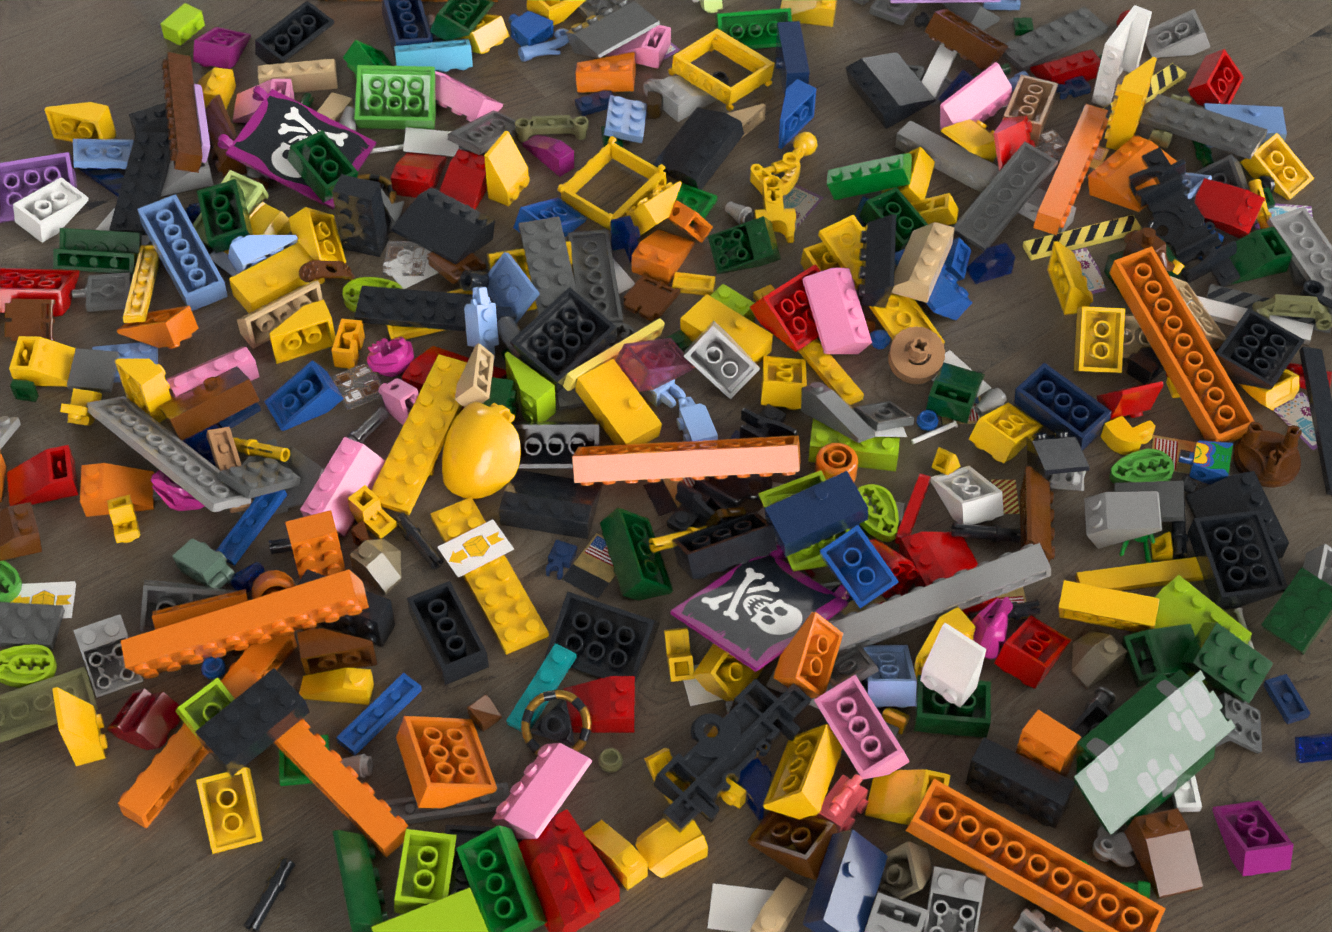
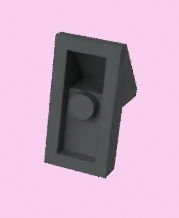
(392, 211)

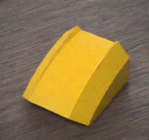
(268, 220)
(1282, 392)
(670, 850)

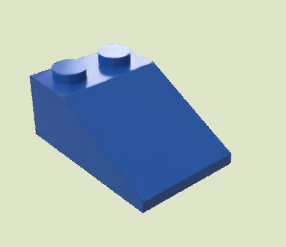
(796, 110)
(555, 207)
(304, 397)
(858, 566)

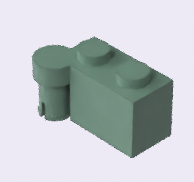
(203, 564)

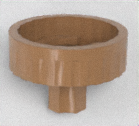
(904, 349)

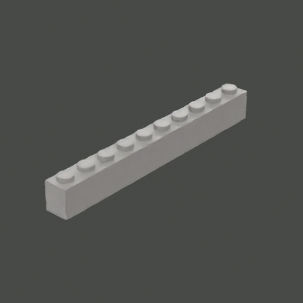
(963, 165)
(943, 595)

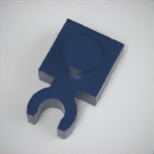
(1076, 87)
(560, 556)

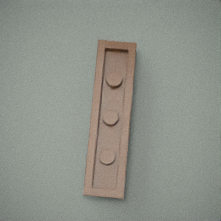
(225, 454)

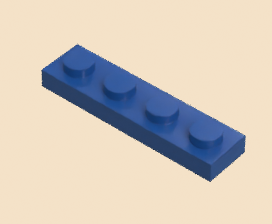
(250, 525)
(378, 714)

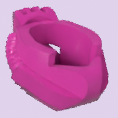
(392, 363)
(173, 494)
(992, 632)

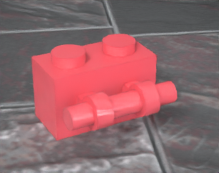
(844, 802)

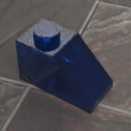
(992, 263)
(756, 782)

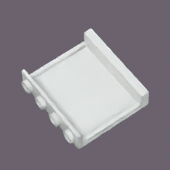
(1121, 53)

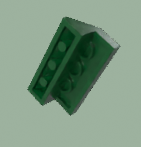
(97, 250)

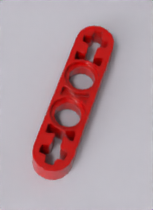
(913, 507)

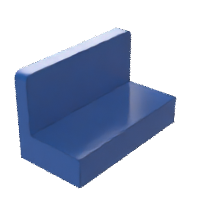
(958, 259)

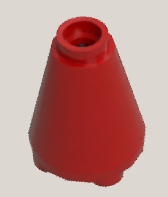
(900, 566)

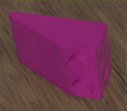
(220, 47)
(1253, 838)

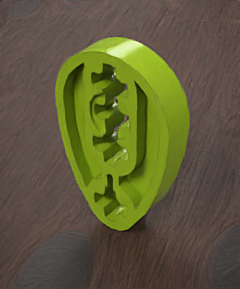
(355, 285)
(886, 506)
(29, 655)

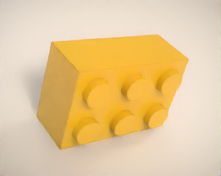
(1099, 339)

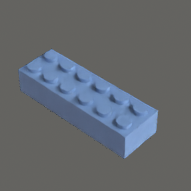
(182, 253)

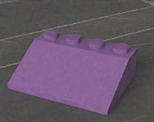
(28, 175)

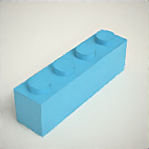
(441, 55)

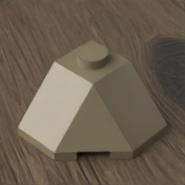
(378, 564)
(1095, 657)
(906, 870)

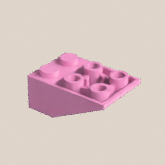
(649, 47)
(245, 104)

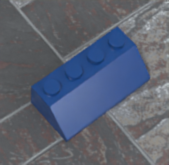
(947, 296)

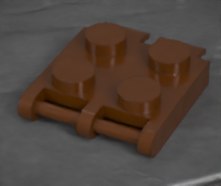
(453, 271)
(649, 299)
(29, 318)

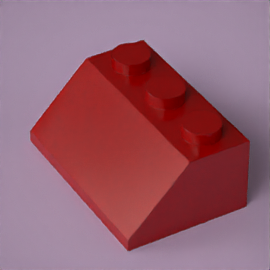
(1082, 63)
(1216, 80)
(562, 890)

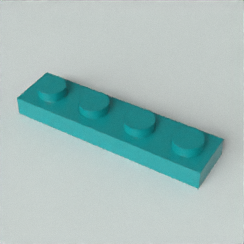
(546, 679)

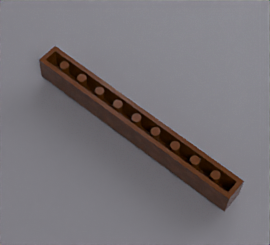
(181, 113)

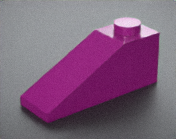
(552, 153)

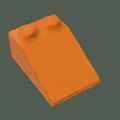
(660, 255)
(162, 327)
(110, 481)
(810, 656)

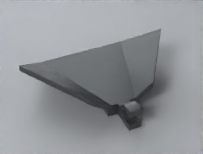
(301, 466)

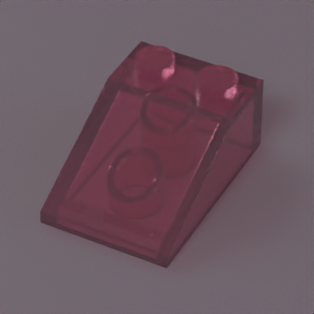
(652, 363)

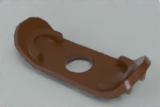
(317, 269)

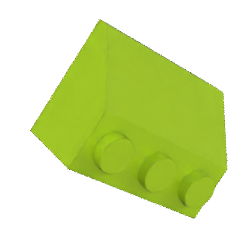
(424, 869)

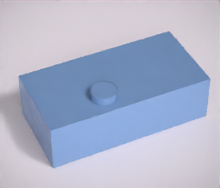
(1263, 116)

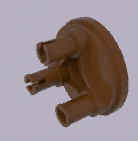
(1269, 455)

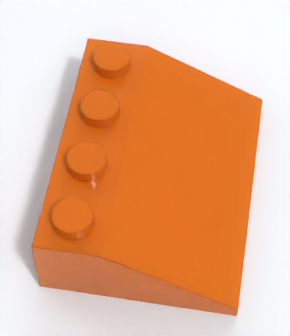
(1111, 178)
(444, 760)

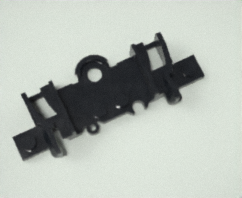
(1183, 219)
(731, 490)
(729, 752)

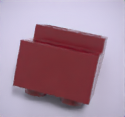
(145, 719)

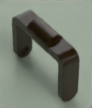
(728, 512)

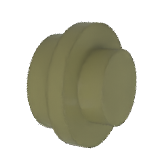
(610, 760)

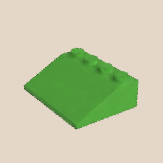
(395, 97)

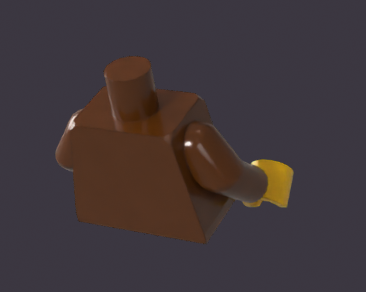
(1145, 238)

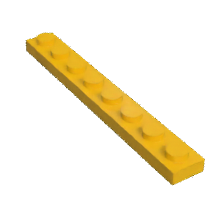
(824, 364)

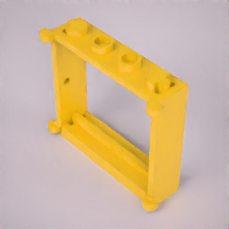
(734, 50)
(611, 151)

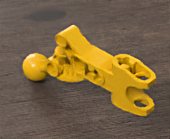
(774, 188)

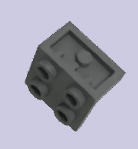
(1247, 723)

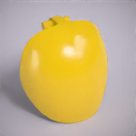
(480, 451)

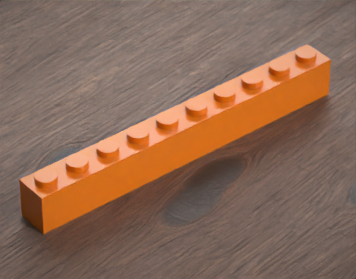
(1072, 170)
(184, 750)
(332, 777)

